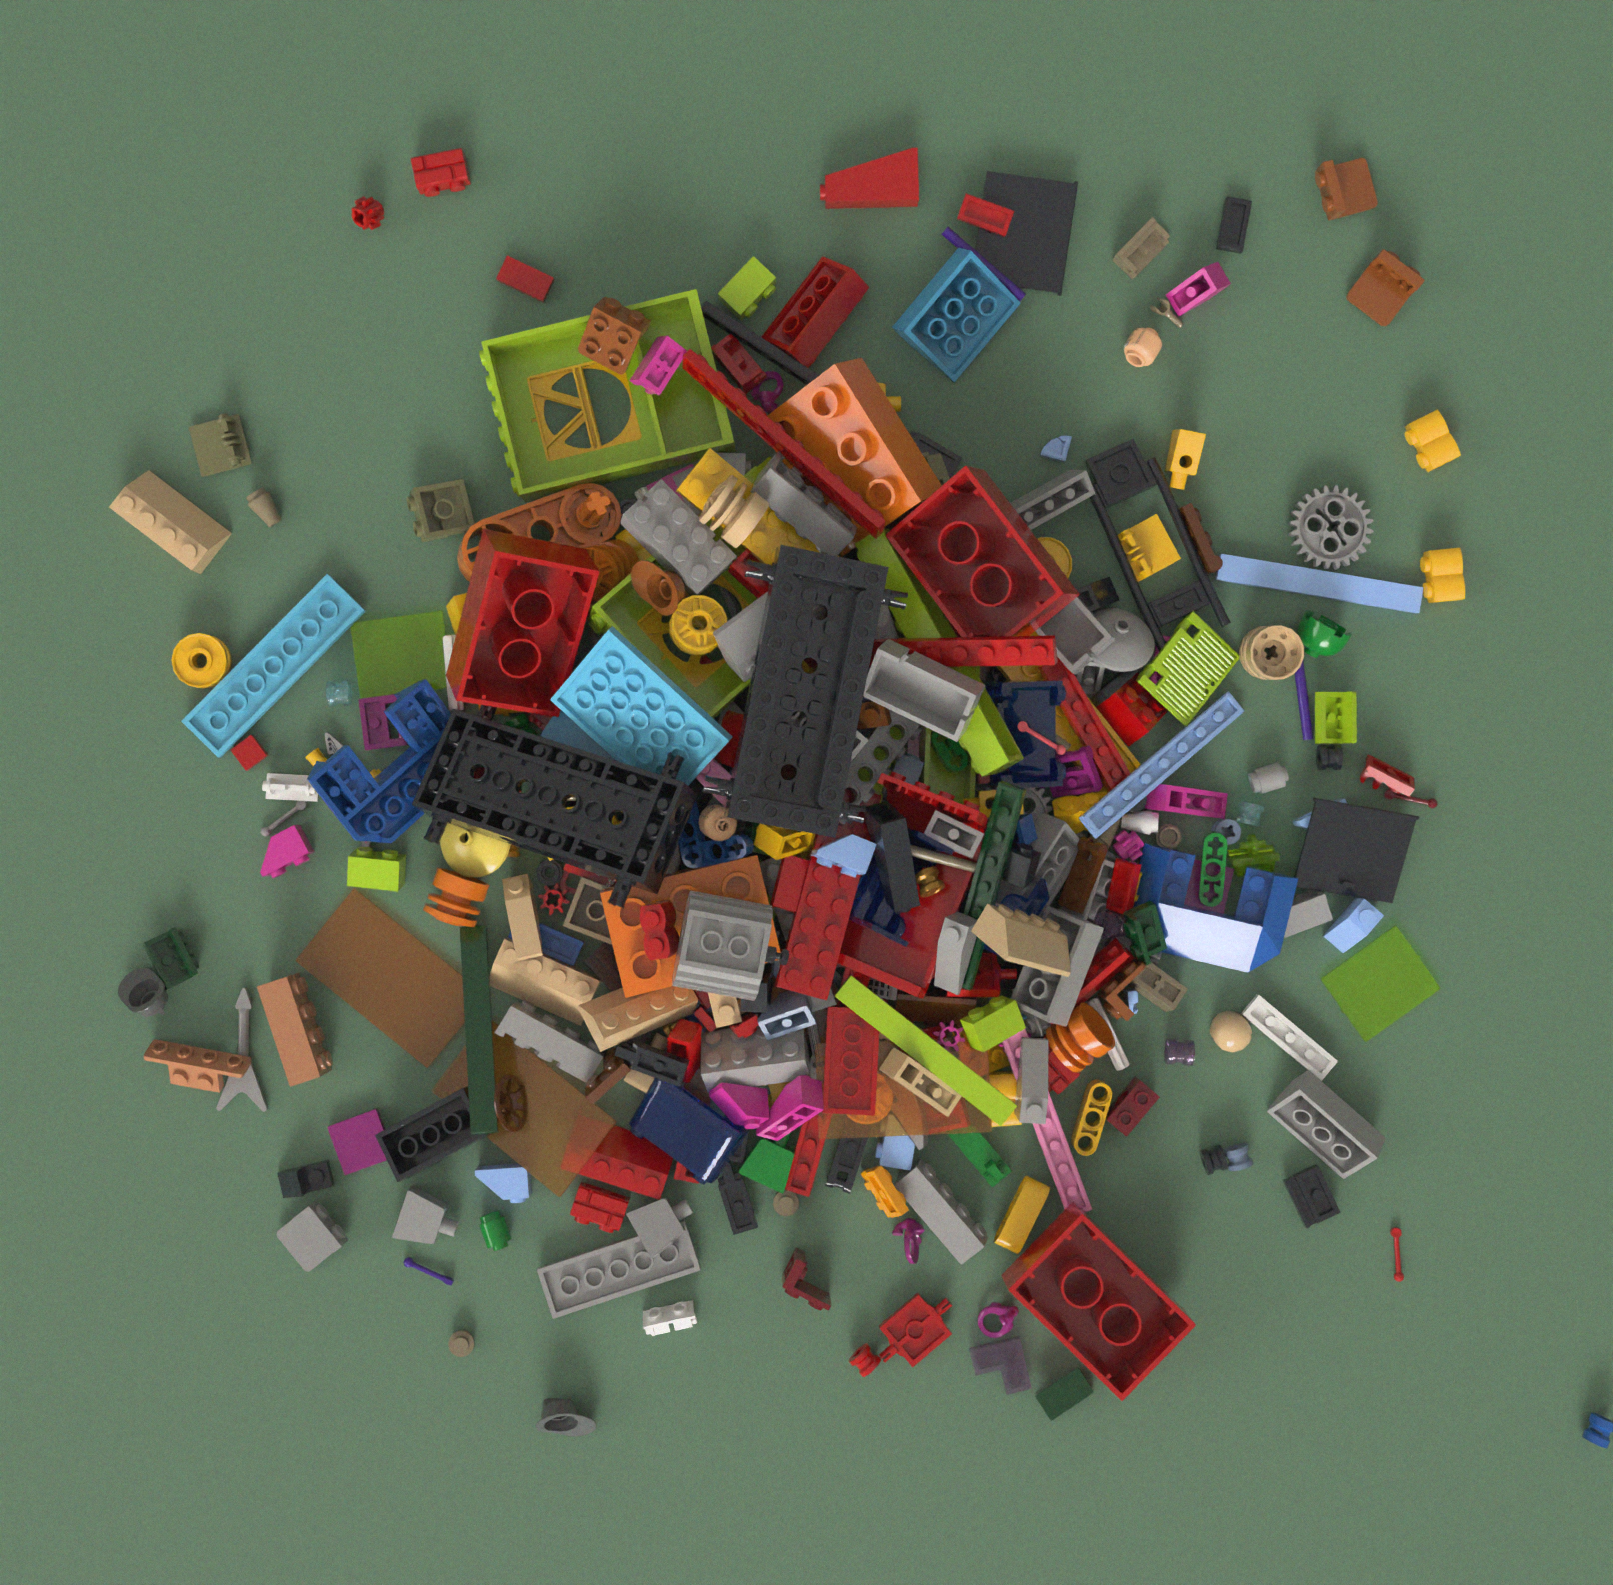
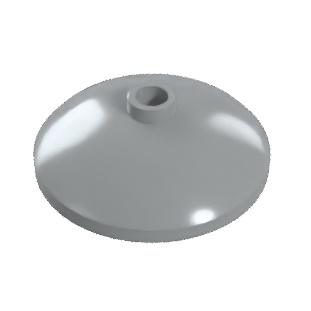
(1133, 640)

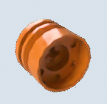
(615, 563)
(456, 898)
(1082, 1039)

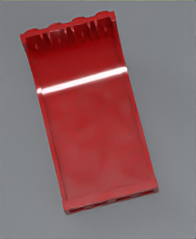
(914, 966)

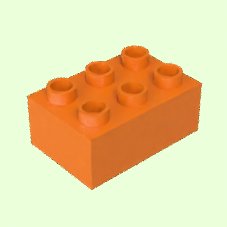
(861, 439)
(731, 879)

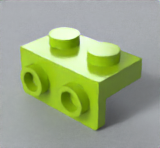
(1335, 717)

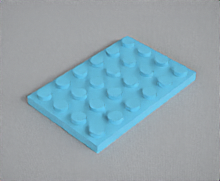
(638, 710)

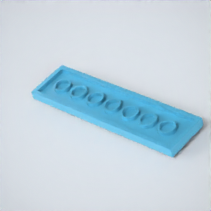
(273, 666)

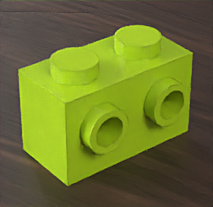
(747, 289)
(376, 869)
(992, 1023)

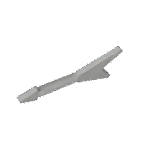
(249, 1082)

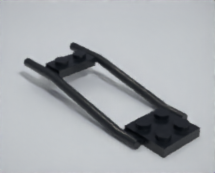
(1119, 476)

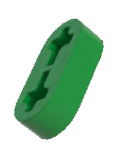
(944, 755)

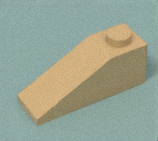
(523, 916)
(920, 1081)

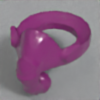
(768, 398)
(911, 1235)
(1006, 1316)

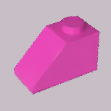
(1198, 288)
(742, 1104)

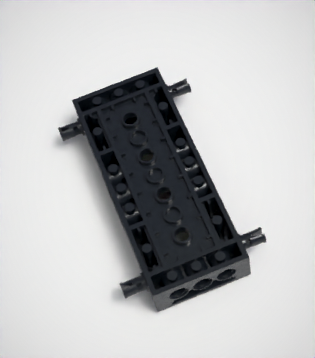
(827, 697)
(631, 852)

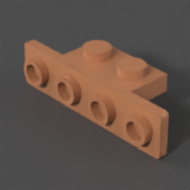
(197, 1066)

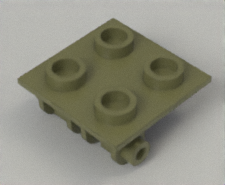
(220, 445)

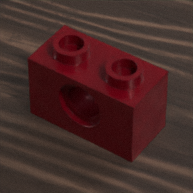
(1131, 1106)

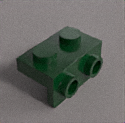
(1145, 931)
(171, 958)

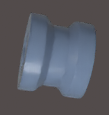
(1223, 826)
(1238, 1157)

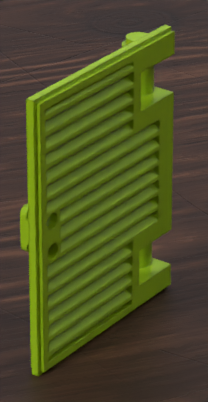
(1188, 668)

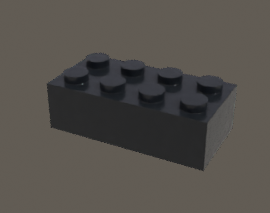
(429, 1136)

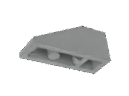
(954, 951)
(1032, 1081)

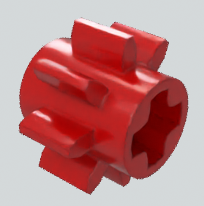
(367, 213)
(547, 896)

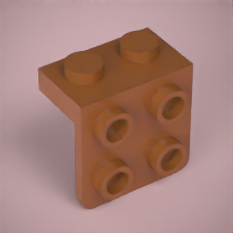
(1345, 188)
(1384, 287)
(612, 334)
(1113, 1004)

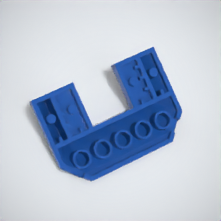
(382, 806)
(1209, 936)

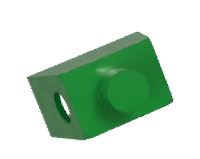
(769, 1162)

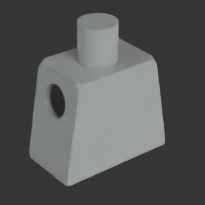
(423, 1218)
(659, 1224)

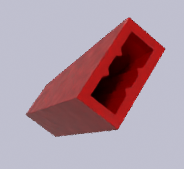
(875, 184)

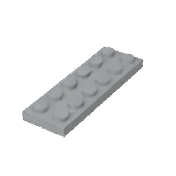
(613, 1272)

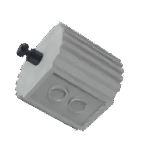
(724, 946)

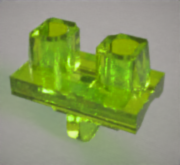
(1253, 852)

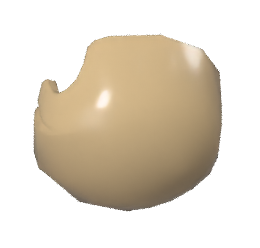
(1231, 1031)

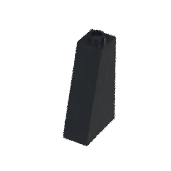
(893, 856)

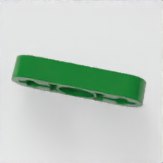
(1207, 849)

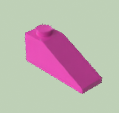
(1187, 801)
(793, 1107)

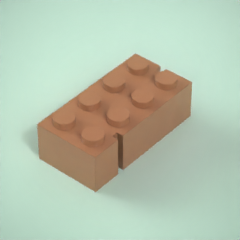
(295, 1029)

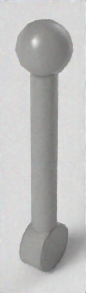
(300, 805)

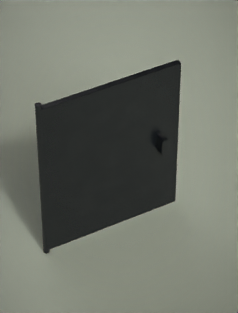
(1038, 234)
(1354, 847)

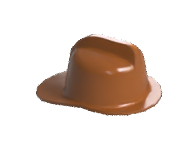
(658, 587)

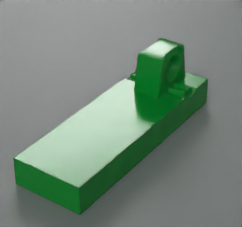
(982, 1156)

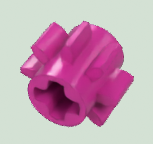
(1128, 845)
(956, 1038)

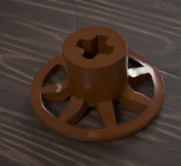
(506, 1103)

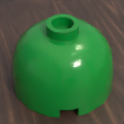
(1321, 635)

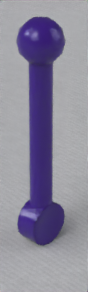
(408, 1262)

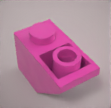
(285, 849)

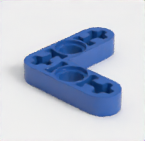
(705, 848)

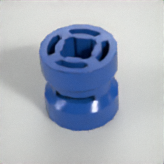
(1598, 1430)

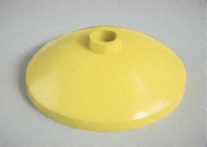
(476, 856)

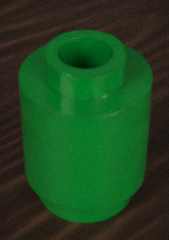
(495, 1230)

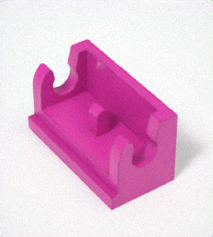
(658, 365)

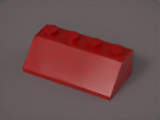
(816, 311)
(629, 1163)

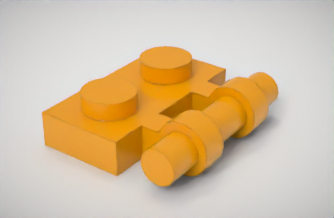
(887, 1196)

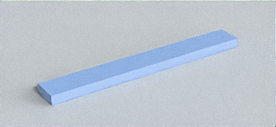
(1320, 583)
(1161, 765)

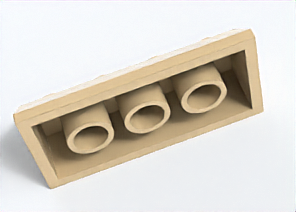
(171, 521)
(1024, 939)
(543, 982)
(618, 1019)

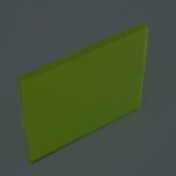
(399, 653)
(1380, 983)

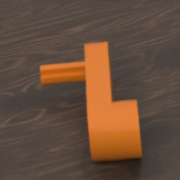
(585, 520)

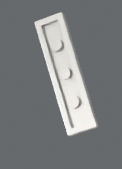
(1289, 1037)

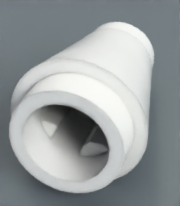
(1141, 821)

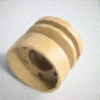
(732, 510)
(1284, 646)

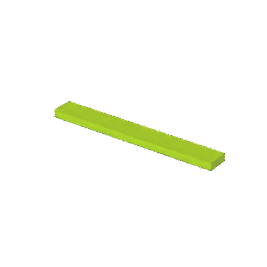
(925, 1050)

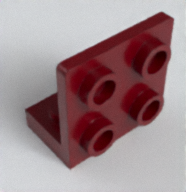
(795, 1285)

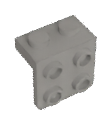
(312, 1236)

